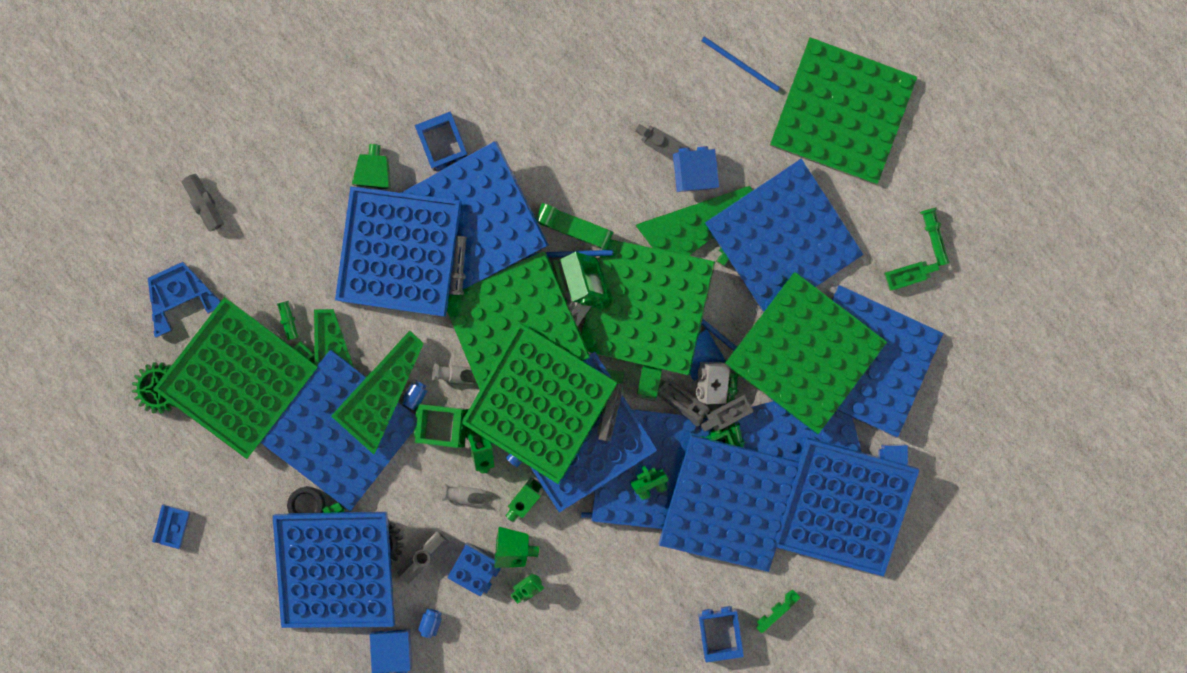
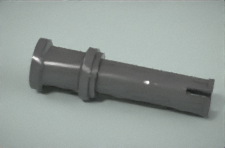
(459, 276)

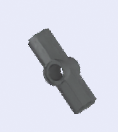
(202, 202)
(414, 565)

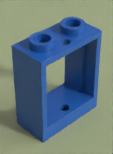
(433, 124)
(726, 653)

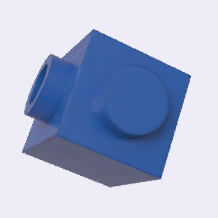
(894, 452)

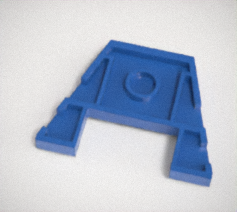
(175, 288)

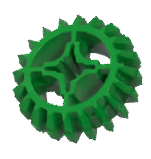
(142, 390)

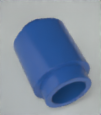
(414, 395)
(430, 623)

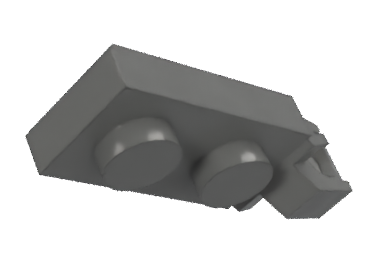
(659, 141)
(728, 414)

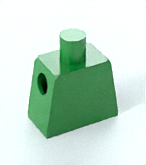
(372, 169)
(649, 383)
(483, 457)
(528, 496)
(513, 549)

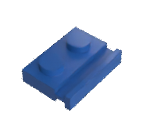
(171, 526)

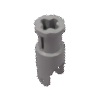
(450, 373)
(461, 494)

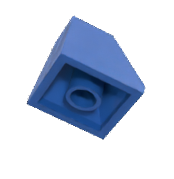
(705, 351)

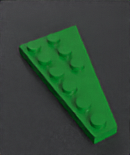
(686, 228)
(329, 336)
(374, 400)

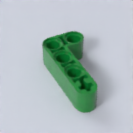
(573, 226)

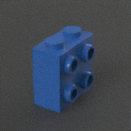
(695, 169)
(474, 570)
(391, 651)

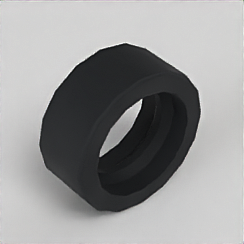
(306, 490)

